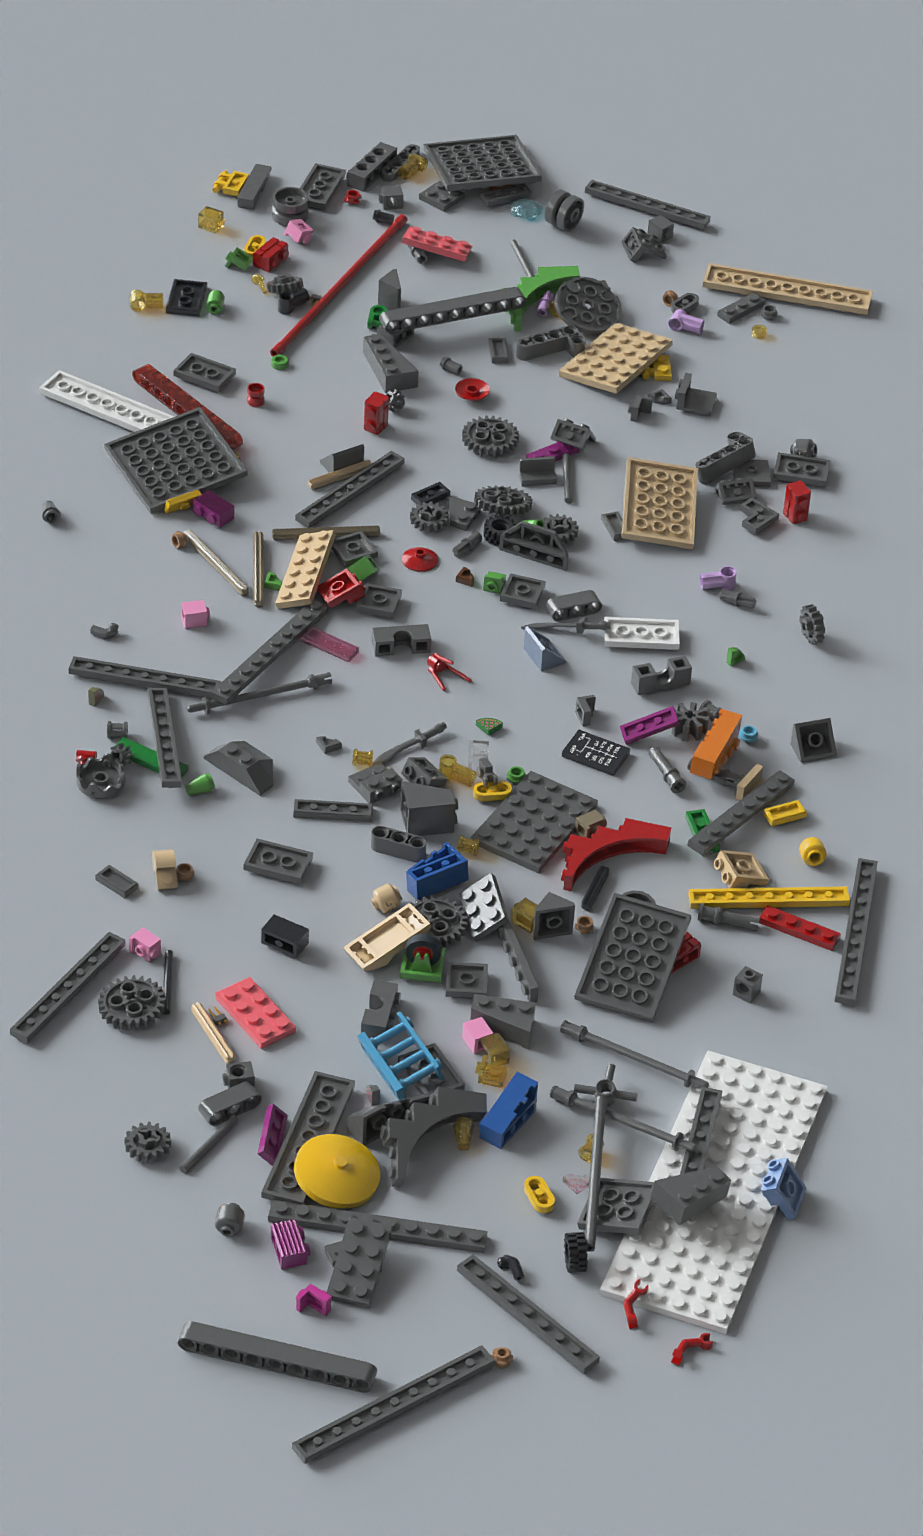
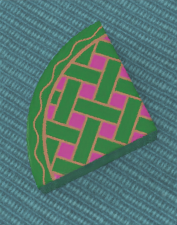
(489, 725)

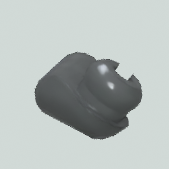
(107, 632)

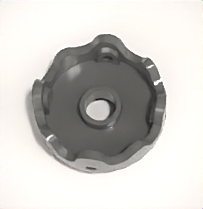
(104, 769)

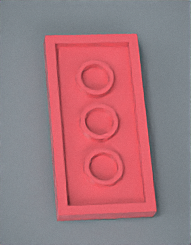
(437, 244)
(255, 1012)

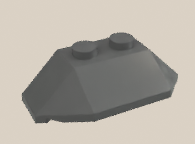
(535, 544)
(244, 765)

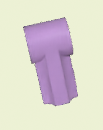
(682, 320)
(725, 579)

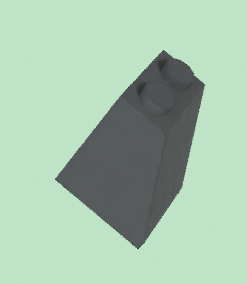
(427, 809)

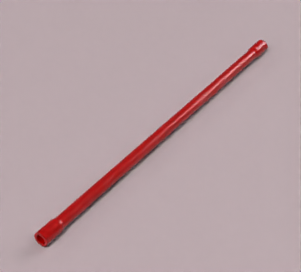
(281, 346)

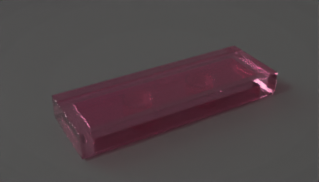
(330, 644)

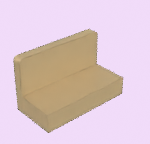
(750, 782)

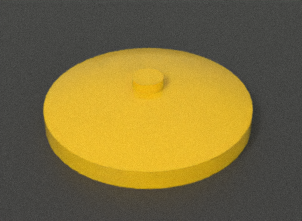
(337, 1171)

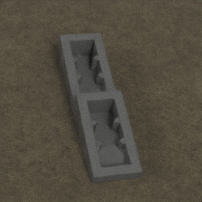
(253, 186)

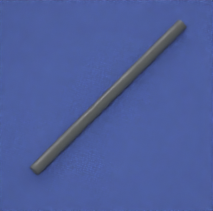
(595, 1173)

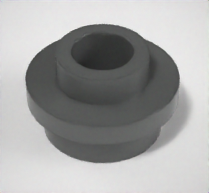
(769, 312)

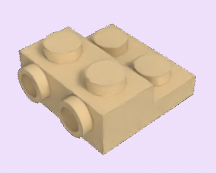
(740, 869)

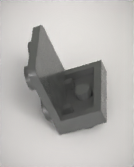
(694, 399)

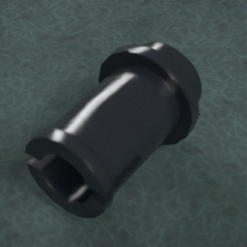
(383, 217)

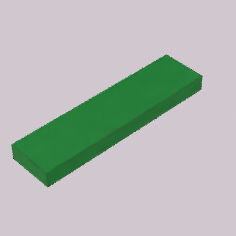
(147, 757)

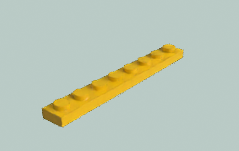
(769, 896)

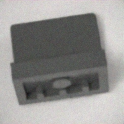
(639, 241)
(572, 434)

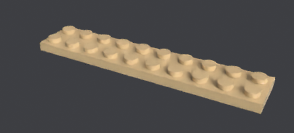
(788, 288)

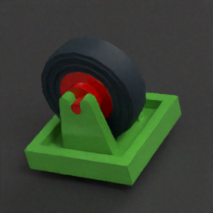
(423, 959)

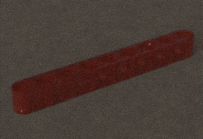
(180, 401)

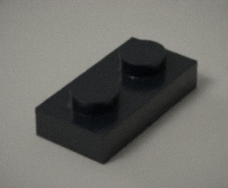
(431, 494)

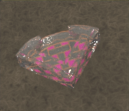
(576, 1182)

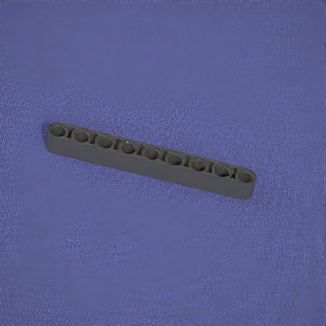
(452, 309)
(277, 1356)

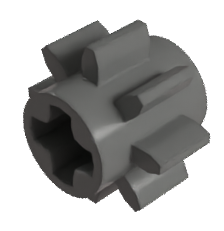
(396, 400)
(121, 754)

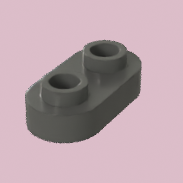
(686, 302)

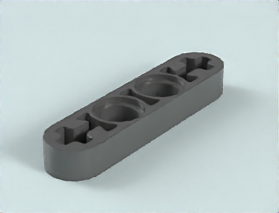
(390, 172)

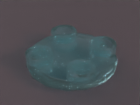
(526, 209)

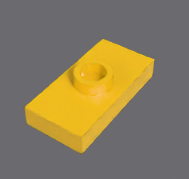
(181, 502)
(784, 813)

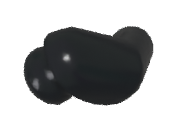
(512, 1264)

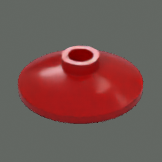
(472, 389)
(419, 559)

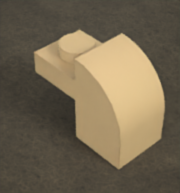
(165, 869)

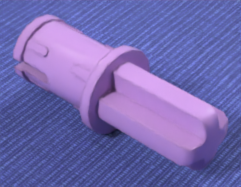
(544, 304)

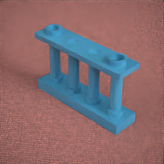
(390, 1072)

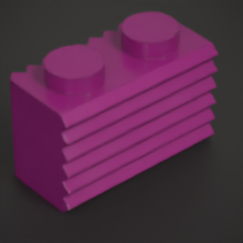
(213, 509)
(289, 1244)

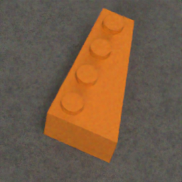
(717, 745)

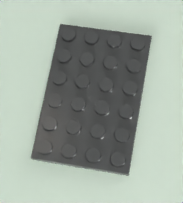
(533, 821)
(633, 957)

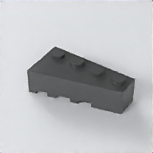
(389, 364)

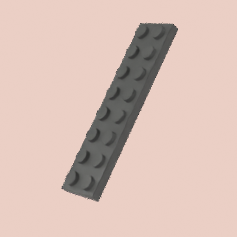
(317, 1115)

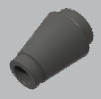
(50, 512)

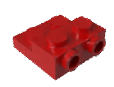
(340, 588)

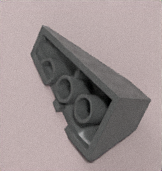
(367, 1123)

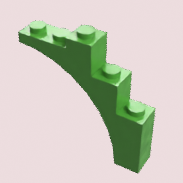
(534, 288)

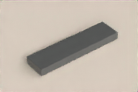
(333, 810)

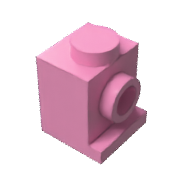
(299, 231)
(145, 944)

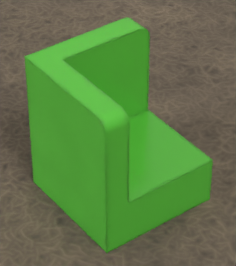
(364, 567)

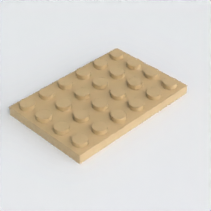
(615, 358)
(659, 503)

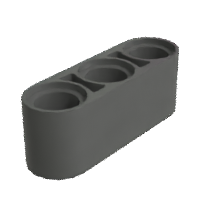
(573, 605)
(398, 844)
(229, 1102)

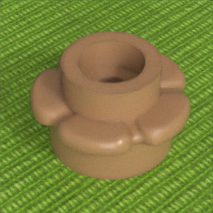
(669, 297)
(179, 539)
(184, 872)
(584, 924)
(502, 1357)

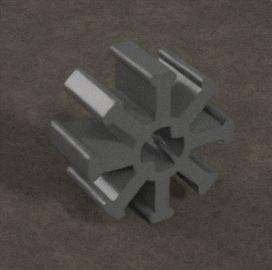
(691, 721)

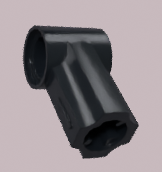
(288, 300)

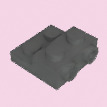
(376, 782)

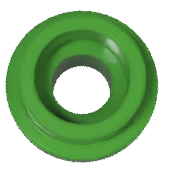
(515, 775)

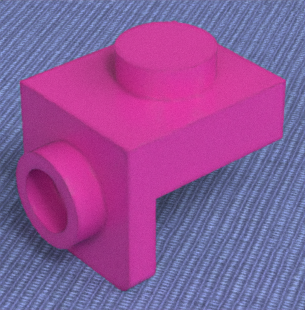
(315, 1298)

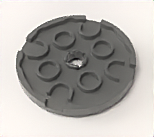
(579, 291)

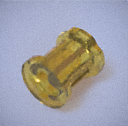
(362, 757)
(468, 845)
(587, 1148)

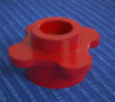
(353, 197)

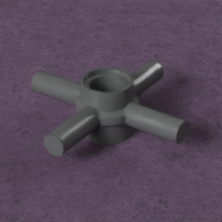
(606, 1085)

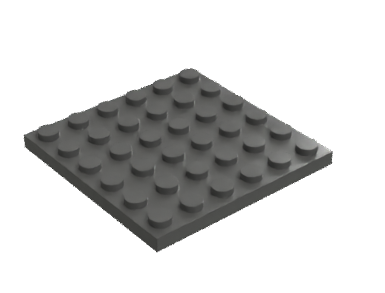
(482, 162)
(175, 459)

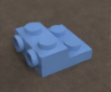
(783, 1187)

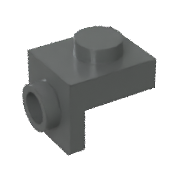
(639, 405)

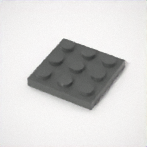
(621, 1206)

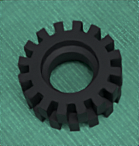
(495, 527)
(575, 1252)

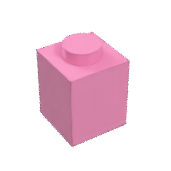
(195, 614)
(473, 1032)

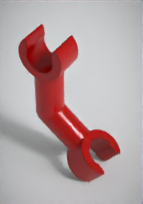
(631, 1298)
(689, 1343)

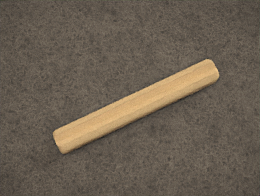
(337, 475)
(213, 1033)

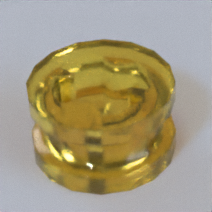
(759, 331)

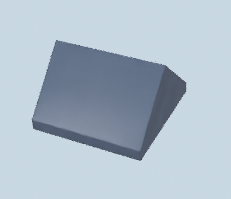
(541, 650)

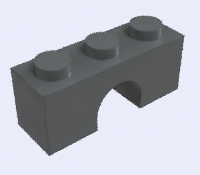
(413, 636)
(676, 674)
(382, 999)

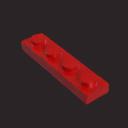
(799, 928)

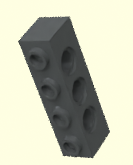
(370, 166)

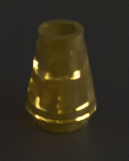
(463, 1132)

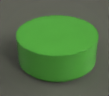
(279, 362)

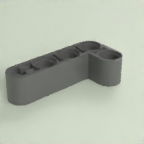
(551, 342)
(739, 451)

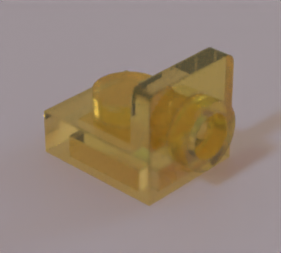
(490, 1074)

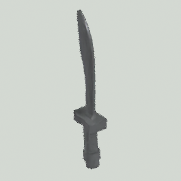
(580, 626)
(420, 738)

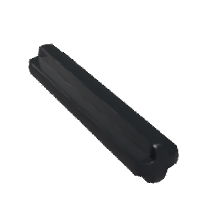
(595, 888)

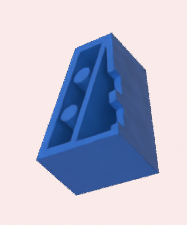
(437, 873)
(510, 1111)

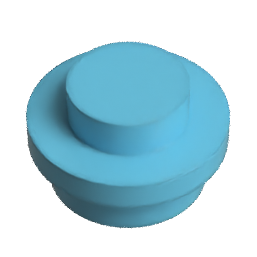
(748, 734)

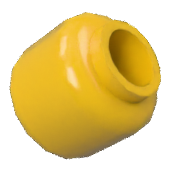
(812, 851)

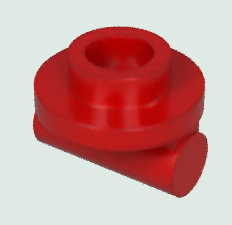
(82, 756)

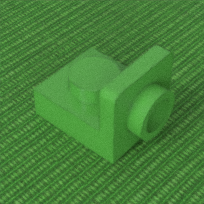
(239, 258)
(494, 582)

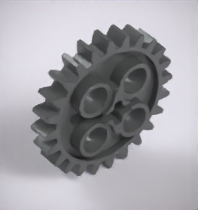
(476, 436)
(503, 500)
(446, 919)
(132, 1002)

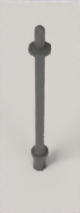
(311, 682)
(581, 1033)
(571, 1098)

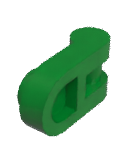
(375, 312)

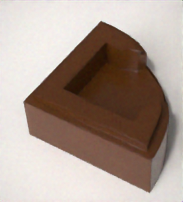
(465, 577)

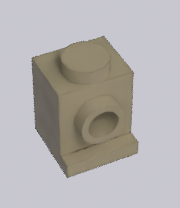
(588, 823)

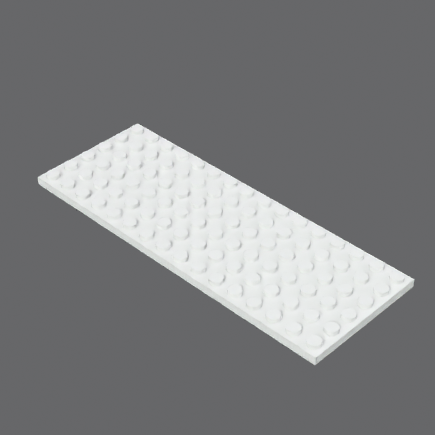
(705, 1263)

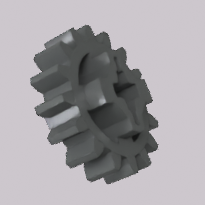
(284, 284)
(429, 517)
(564, 527)
(812, 624)
(147, 1142)

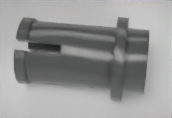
(447, 363)

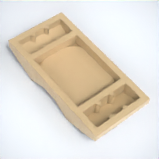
(387, 938)

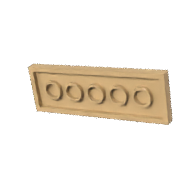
(305, 569)

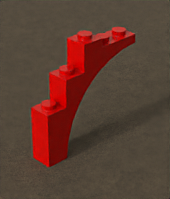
(631, 837)

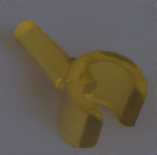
(256, 279)

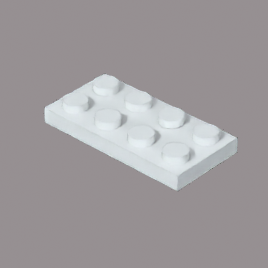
(642, 633)

